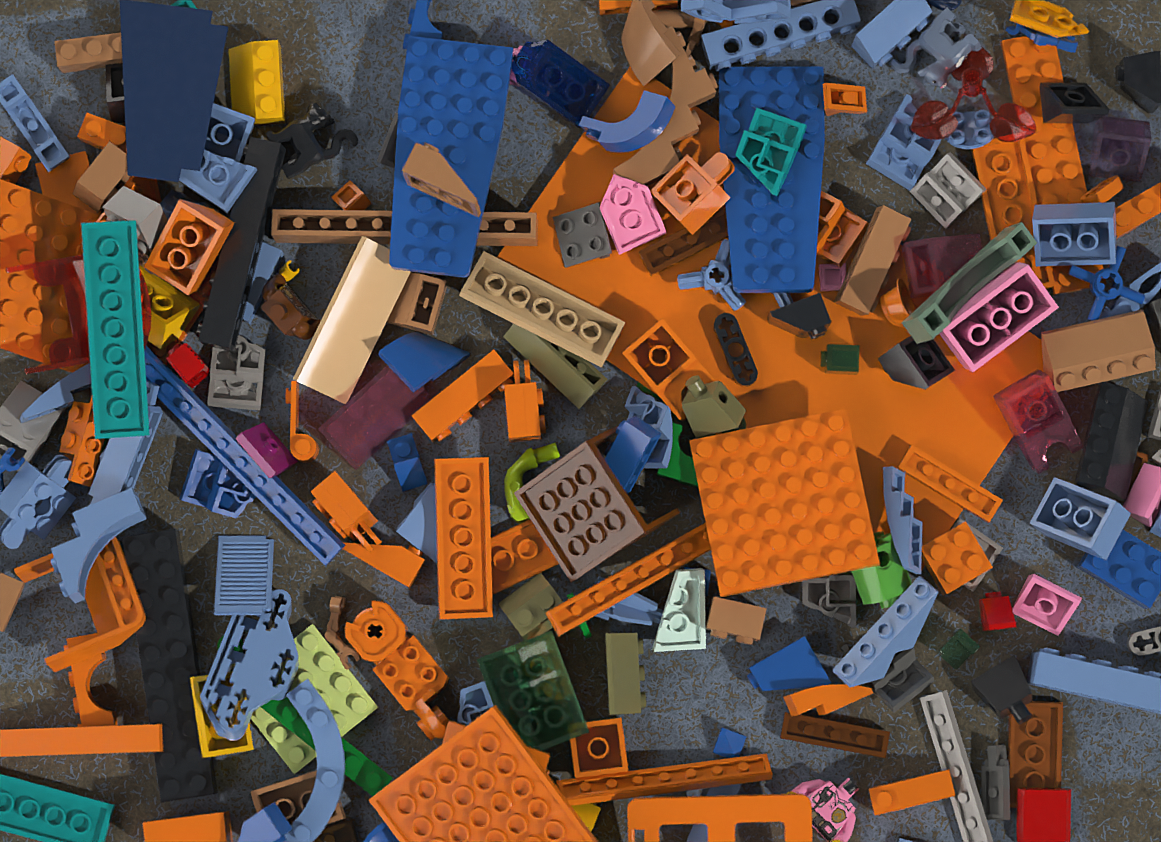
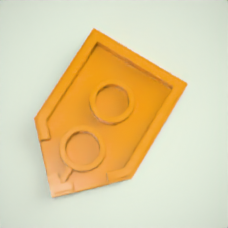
(1046, 18)

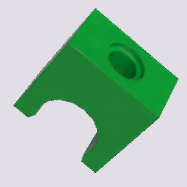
(680, 466)

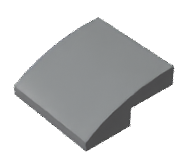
(948, 190)

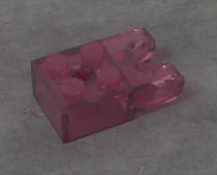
(1041, 426)

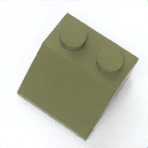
(528, 607)

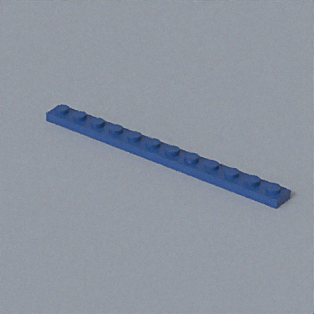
(224, 446)

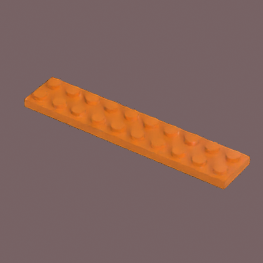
(1053, 146)

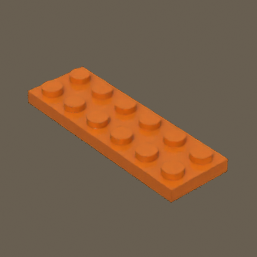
(1009, 194)
(463, 537)

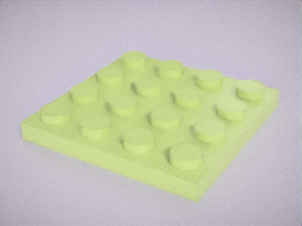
(334, 683)

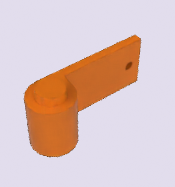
(301, 445)

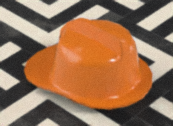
(897, 304)

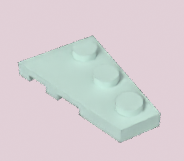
(684, 613)

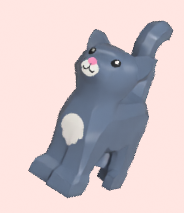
(938, 43)

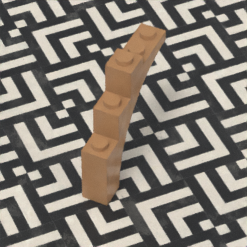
(688, 90)

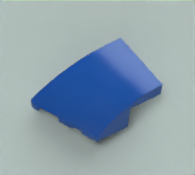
(420, 358)
(214, 486)

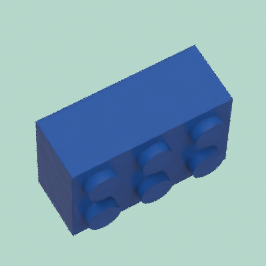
(1129, 570)

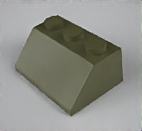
(624, 673)

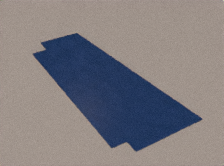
(169, 85)

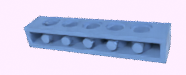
(739, 34)

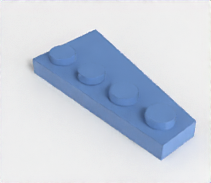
(218, 180)

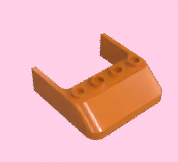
(110, 599)

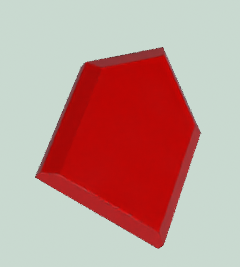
(1043, 815)

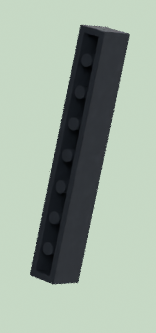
(242, 247)

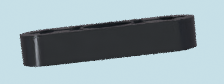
(735, 328)

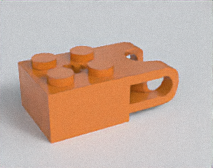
(670, 376)

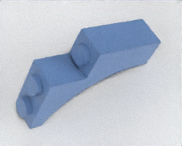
(94, 530)

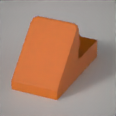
(844, 99)

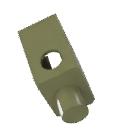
(711, 407)

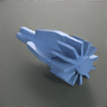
(633, 609)

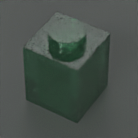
(840, 359)

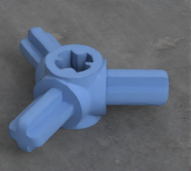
(702, 278)

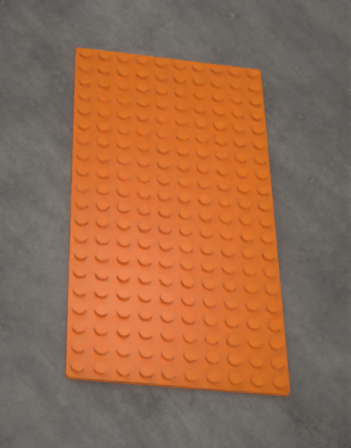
(948, 421)

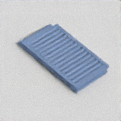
(243, 575)

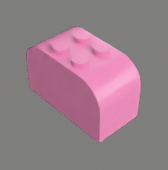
(998, 316)

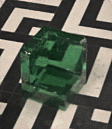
(958, 648)

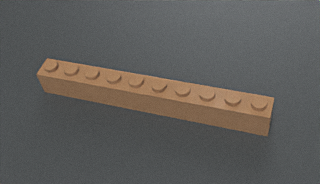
(351, 225)

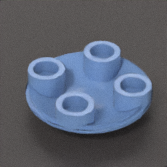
(972, 130)

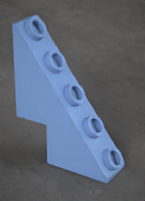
(892, 633)

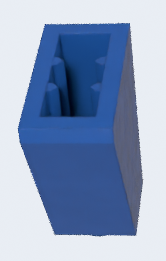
(788, 669)

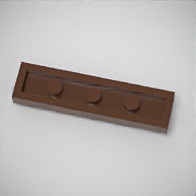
(684, 244)
(835, 735)

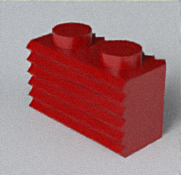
(188, 364)

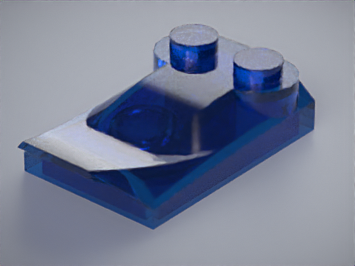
(558, 80)

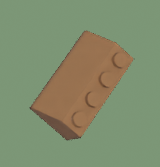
(1098, 351)

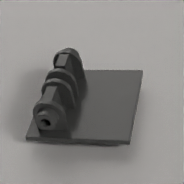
(582, 235)

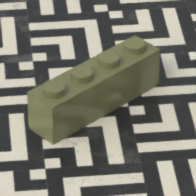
(563, 369)

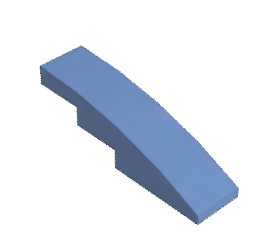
(59, 395)
(904, 528)

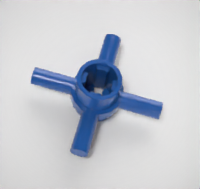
(1097, 288)

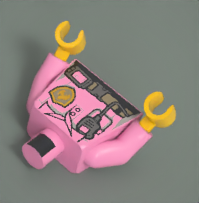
(831, 810)

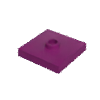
(266, 450)

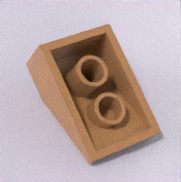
(433, 175)

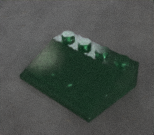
(534, 692)

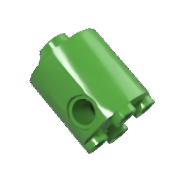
(883, 582)

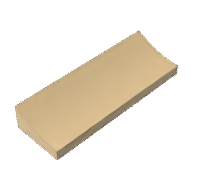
(542, 309)
(352, 322)

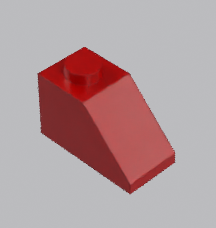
(996, 612)

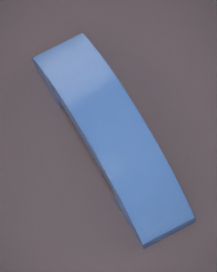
(32, 124)

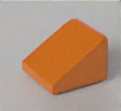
(351, 197)

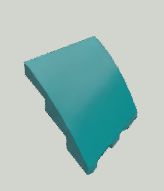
(770, 147)

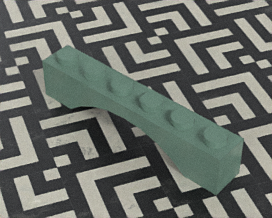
(944, 304)

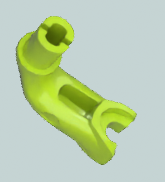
(514, 477)

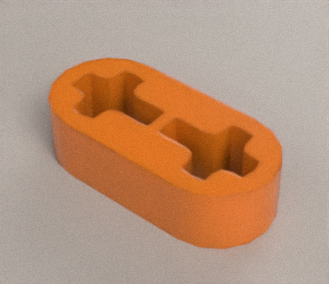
(1103, 191)

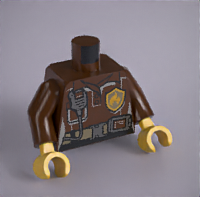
(286, 307)

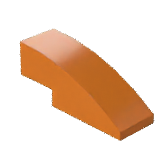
(824, 698)

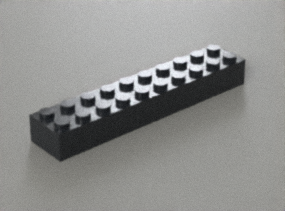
(169, 662)

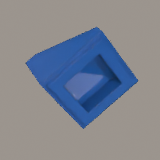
(729, 743)

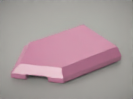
(630, 214)

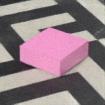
(831, 277)

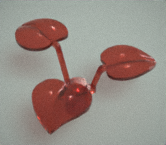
(936, 121)

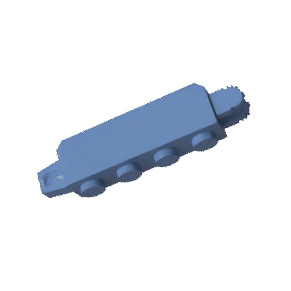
(125, 455)

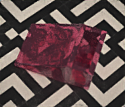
(936, 260)

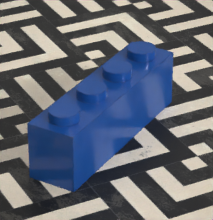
(631, 450)

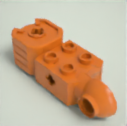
(401, 664)

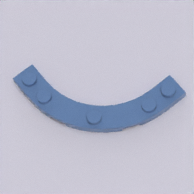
(329, 763)

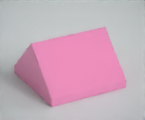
(1145, 495)
(1045, 604)

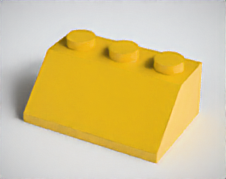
(257, 81)
(169, 310)
(210, 742)

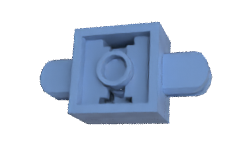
(26, 493)

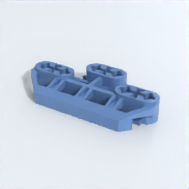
(253, 671)

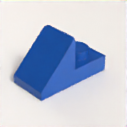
(407, 462)

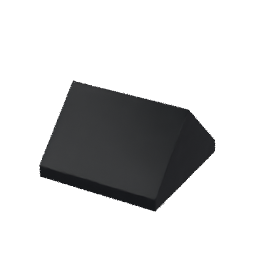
(1070, 103)

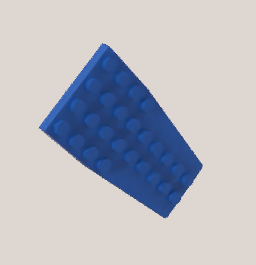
(457, 103)
(769, 234)

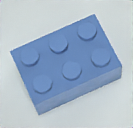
(1080, 518)

